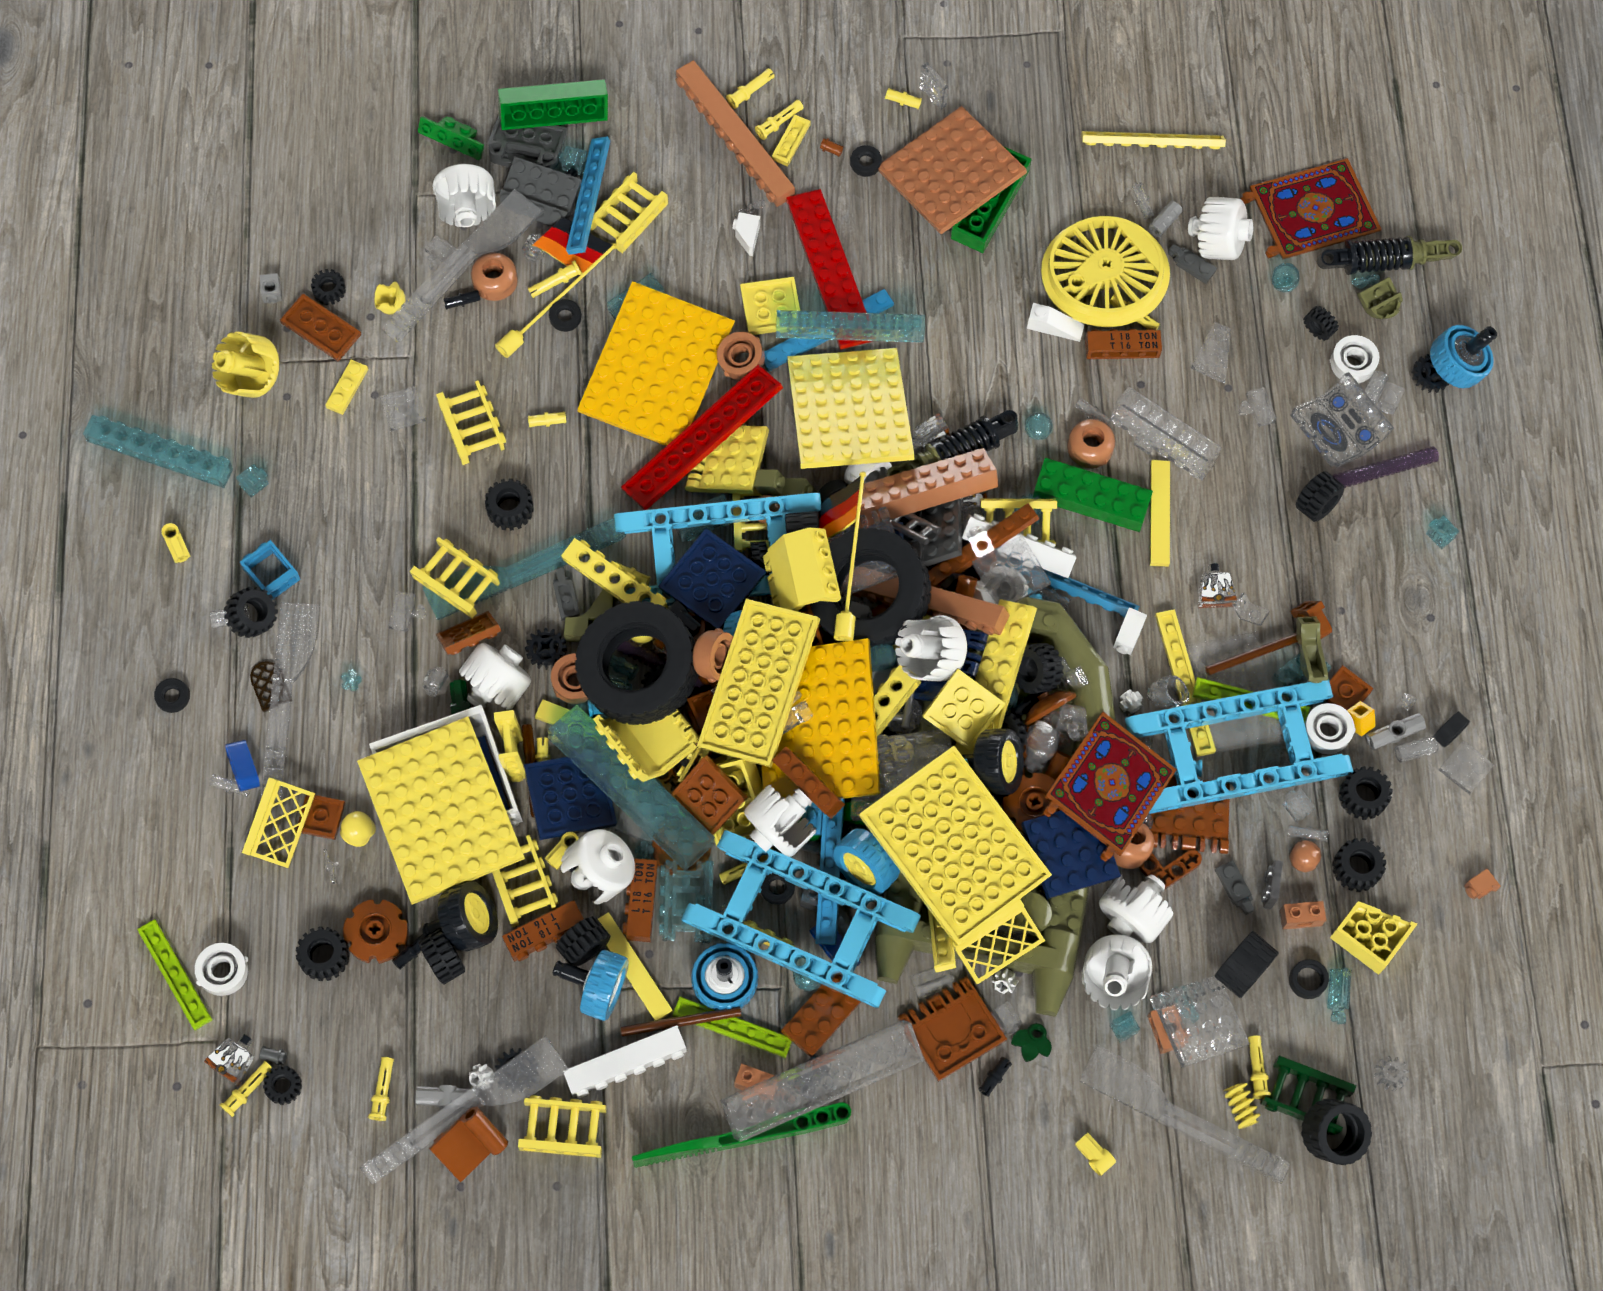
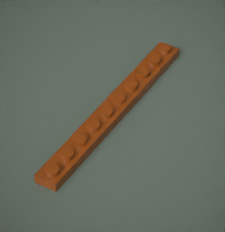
(998, 536)

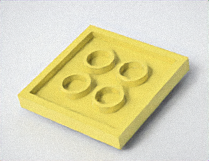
(764, 299)
(963, 709)

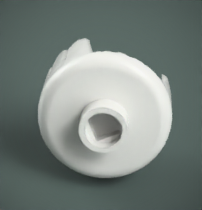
(464, 194)
(1223, 228)
(931, 648)
(494, 674)
(778, 820)
(602, 862)
(1139, 911)
(1117, 972)

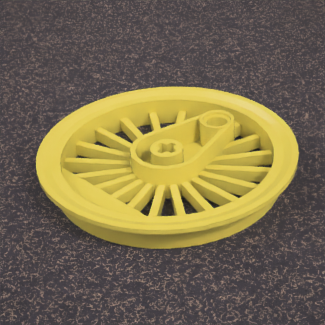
(1105, 269)

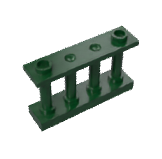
(1305, 1074)

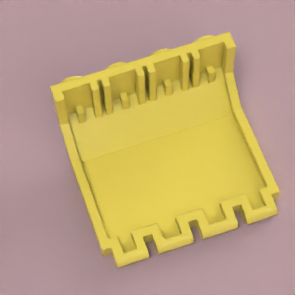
(651, 747)

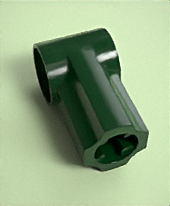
(459, 695)

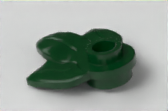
(1032, 1045)

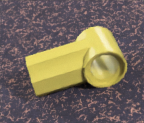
(176, 543)
(555, 855)
(1098, 1157)

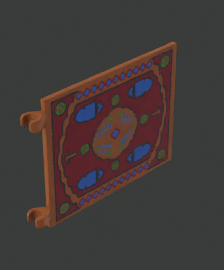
(1313, 209)
(1110, 784)

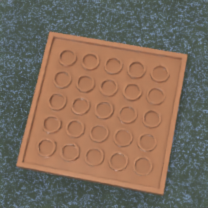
(951, 170)

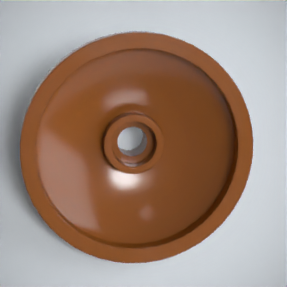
(1047, 704)

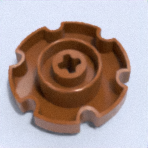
(1019, 804)
(365, 921)

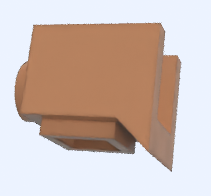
(1481, 885)

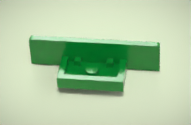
(452, 134)

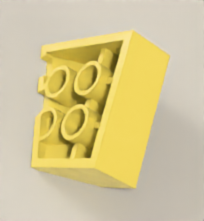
(1372, 935)

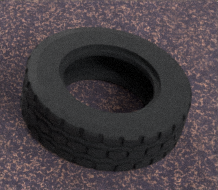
(912, 593)
(615, 628)

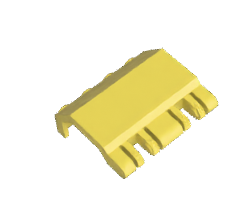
(801, 569)

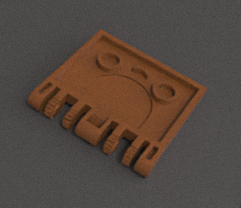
(1194, 822)
(954, 1031)

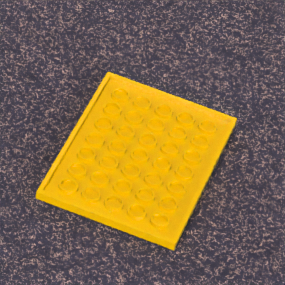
(655, 365)
(842, 734)

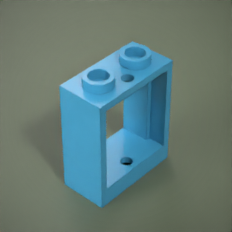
(281, 583)

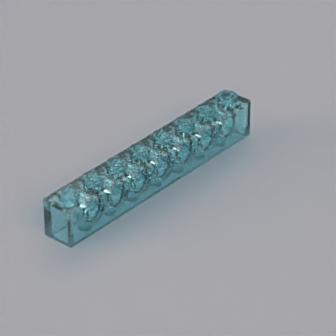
(850, 326)
(218, 475)

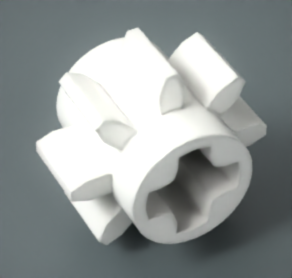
(1131, 701)
(1005, 981)
(479, 1073)

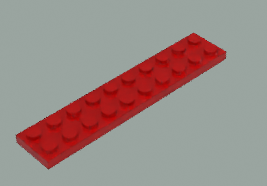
(826, 256)
(701, 437)

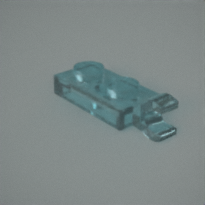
(1339, 993)

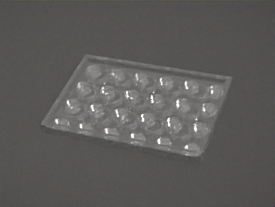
(1251, 676)

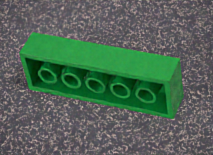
(553, 104)
(979, 226)
(1093, 494)

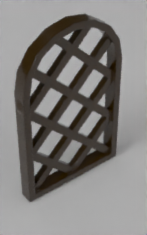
(265, 708)

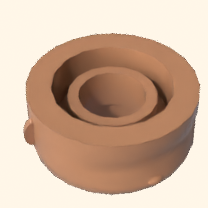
(494, 288)
(733, 346)
(1086, 455)
(710, 653)
(560, 673)
(1137, 853)

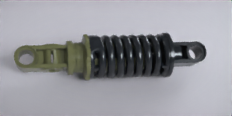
(1387, 254)
(964, 440)

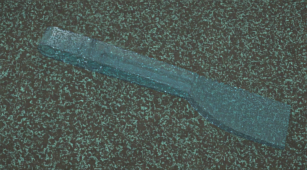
(523, 570)

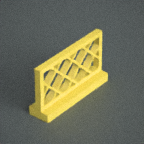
(262, 816)
(1005, 916)

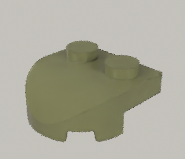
(1381, 299)
(1038, 910)

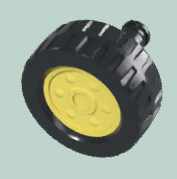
(998, 760)
(465, 917)

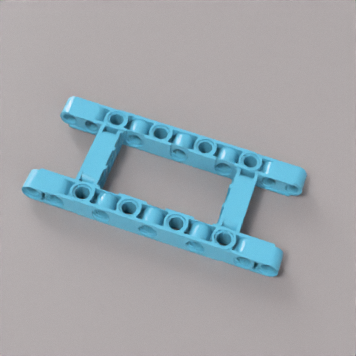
(713, 514)
(1232, 709)
(786, 954)

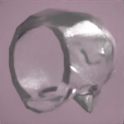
(1163, 692)
(1041, 743)

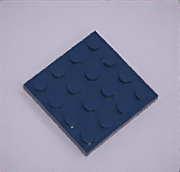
(712, 579)
(566, 799)
(1068, 854)

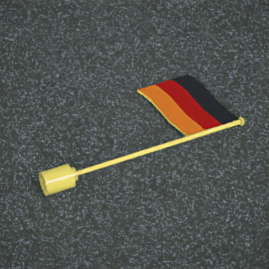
(555, 244)
(835, 516)

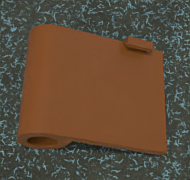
(468, 1143)

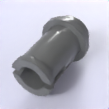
(273, 1055)

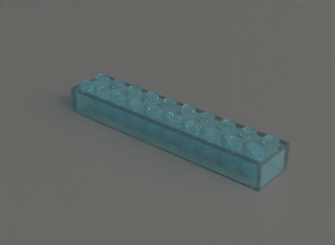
(643, 802)

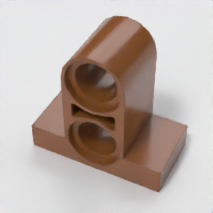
(1310, 609)

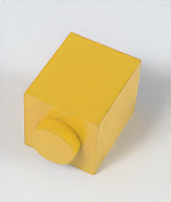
(1363, 718)

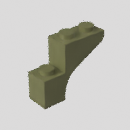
(775, 484)
(576, 626)
(1311, 653)

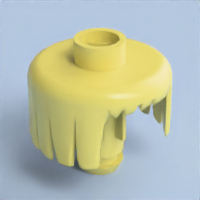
(245, 365)

